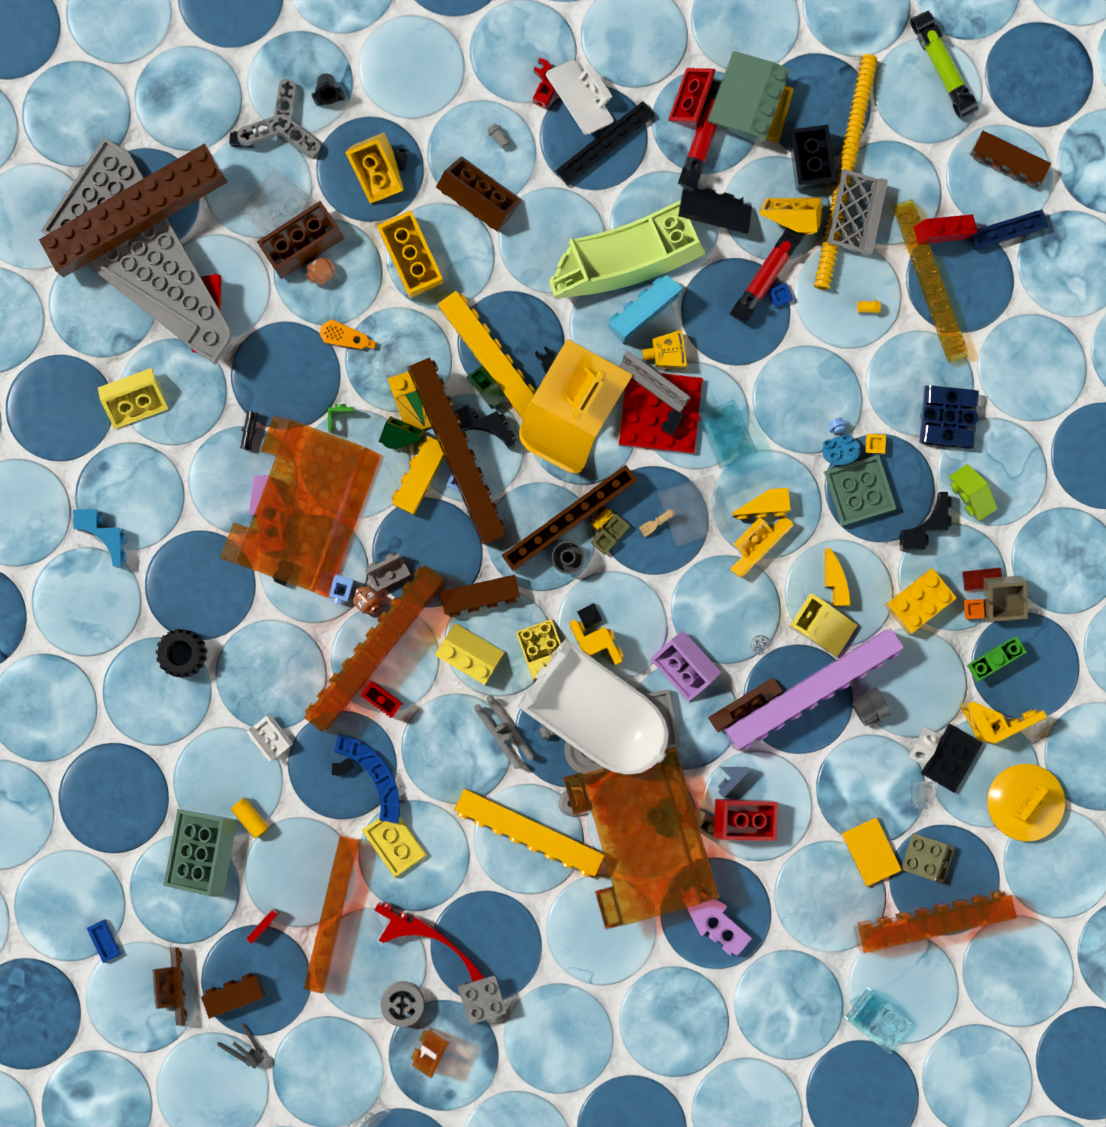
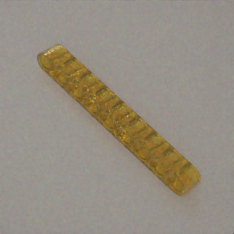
(931, 283)

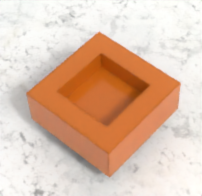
(974, 608)

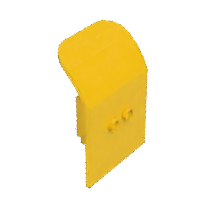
(571, 406)

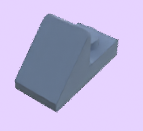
(736, 775)

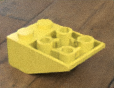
(823, 625)
(538, 645)

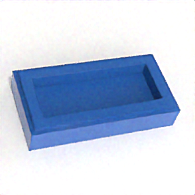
(104, 941)

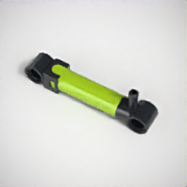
(931, 40)

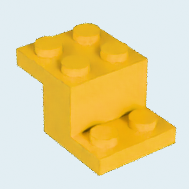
(596, 641)

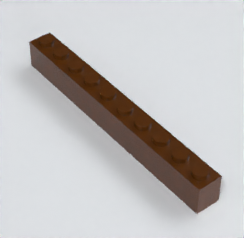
(456, 451)

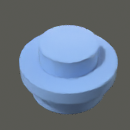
(837, 425)

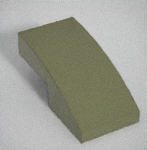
(610, 534)

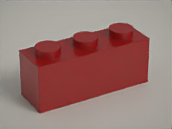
(945, 229)

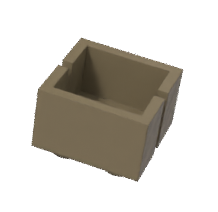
(1003, 598)

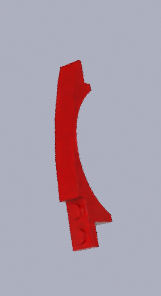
(402, 926)

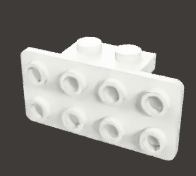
(582, 95)

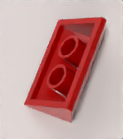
(691, 97)

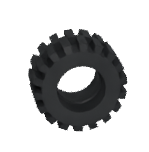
(165, 648)

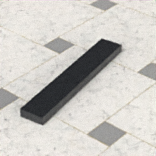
(605, 143)

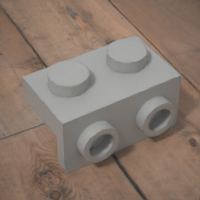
(387, 572)

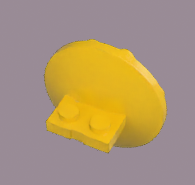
(1025, 802)

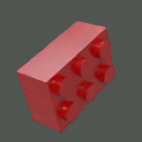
(745, 819)

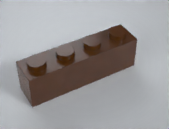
(1010, 159)
(480, 594)

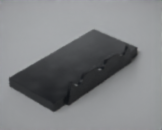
(715, 209)

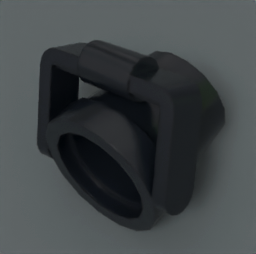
(327, 91)

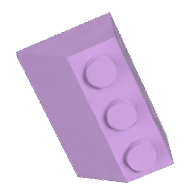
(685, 666)

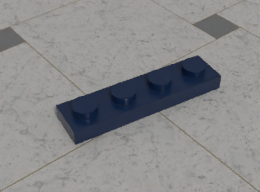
(1009, 229)

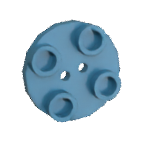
(841, 450)

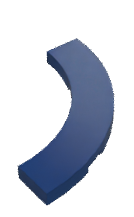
(377, 770)

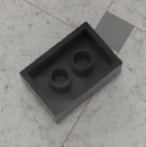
(812, 157)

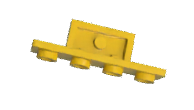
(757, 542)

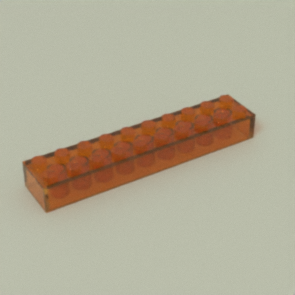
(374, 649)

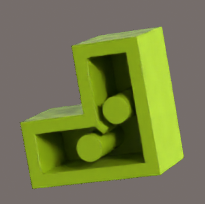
(973, 492)

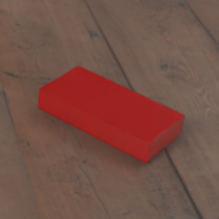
(262, 926)

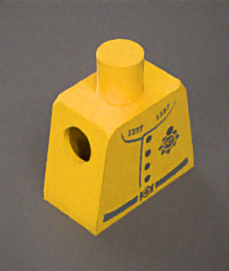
(667, 351)

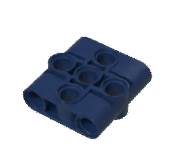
(936, 401)

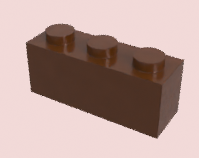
(233, 995)

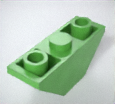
(996, 658)

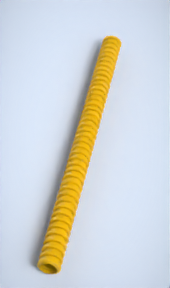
(847, 162)

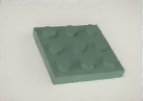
(859, 490)

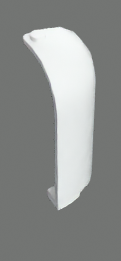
(597, 712)

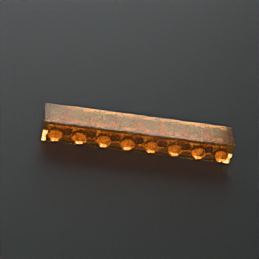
(332, 914)

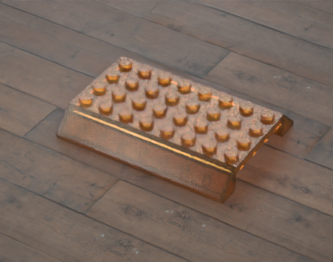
(304, 507)
(646, 841)

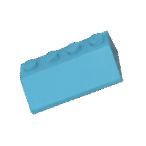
(645, 308)

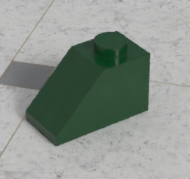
(486, 387)
(399, 433)

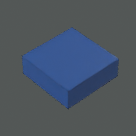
(780, 295)

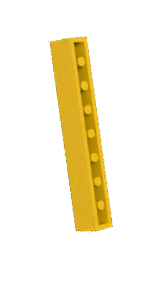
(487, 351)
(529, 832)

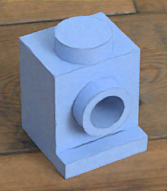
(338, 582)

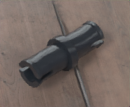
(249, 430)

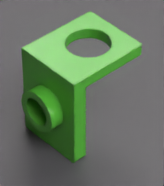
(338, 409)

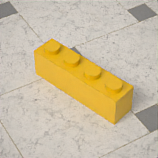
(419, 476)

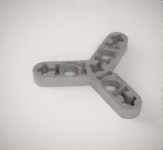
(289, 128)

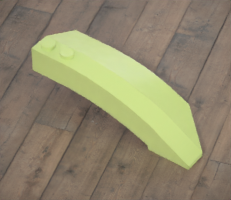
(626, 254)

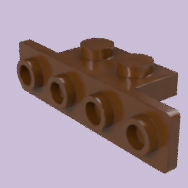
(745, 705)
(168, 987)

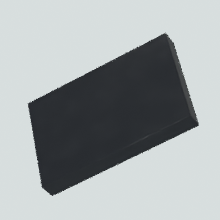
(952, 758)

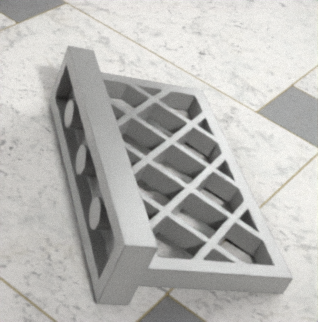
(870, 219)
(654, 382)

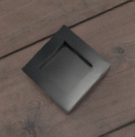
(589, 615)

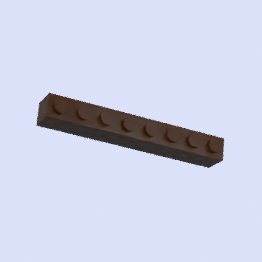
(569, 518)

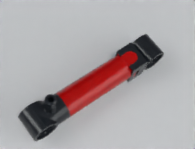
(701, 143)
(766, 275)

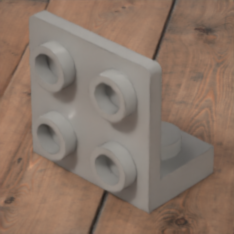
(481, 999)

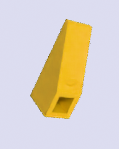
(769, 502)

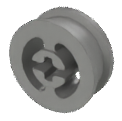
(417, 1004)

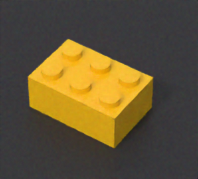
(920, 601)

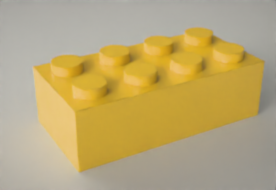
(410, 254)

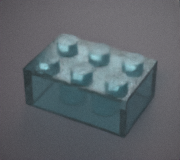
(727, 434)

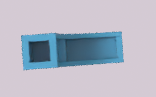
(114, 538)

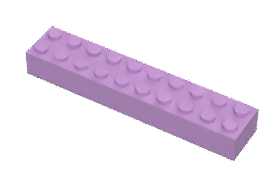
(815, 687)

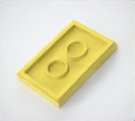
(394, 845)

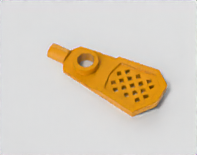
(347, 337)

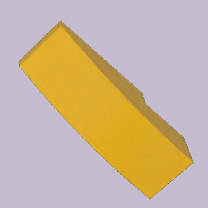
(835, 578)

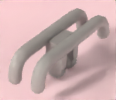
(503, 732)

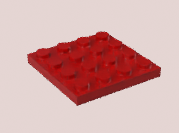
(645, 413)

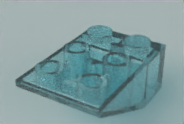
(879, 1021)

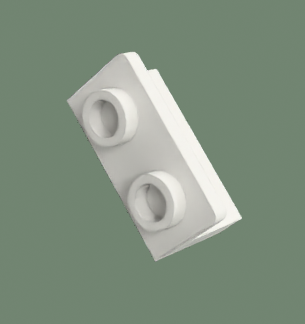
(269, 738)

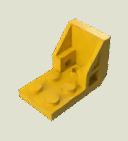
(982, 720)

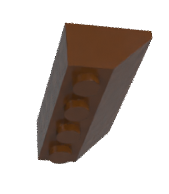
(478, 193)
(300, 239)

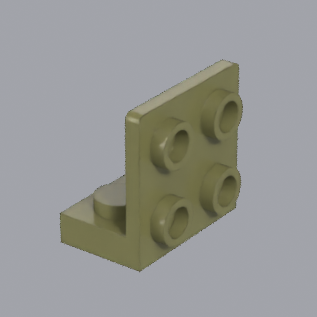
(928, 858)

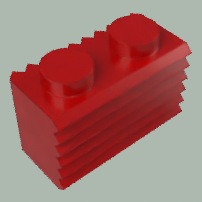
(382, 699)

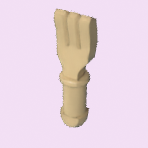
(651, 526)

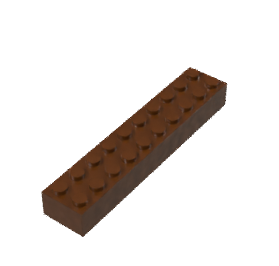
(133, 210)

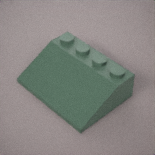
(748, 96)
(200, 853)

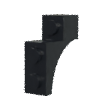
(492, 423)
(939, 521)

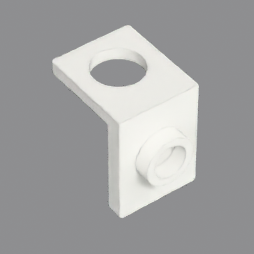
(926, 744)

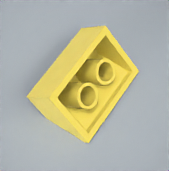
(132, 398)
(469, 653)

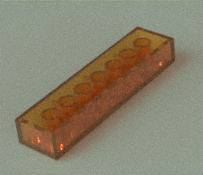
(934, 922)

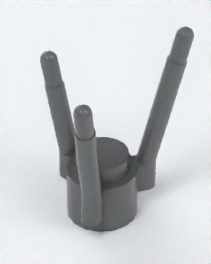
(251, 1058)

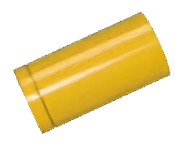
(249, 817)

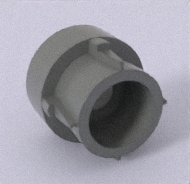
(575, 550)
(871, 707)

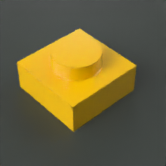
(875, 444)

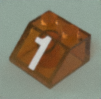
(430, 1052)

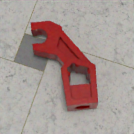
(539, 98)

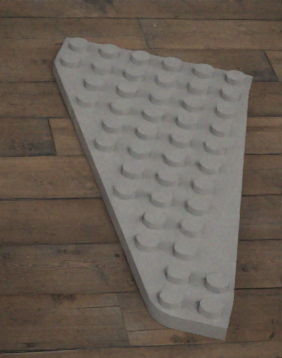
(152, 265)

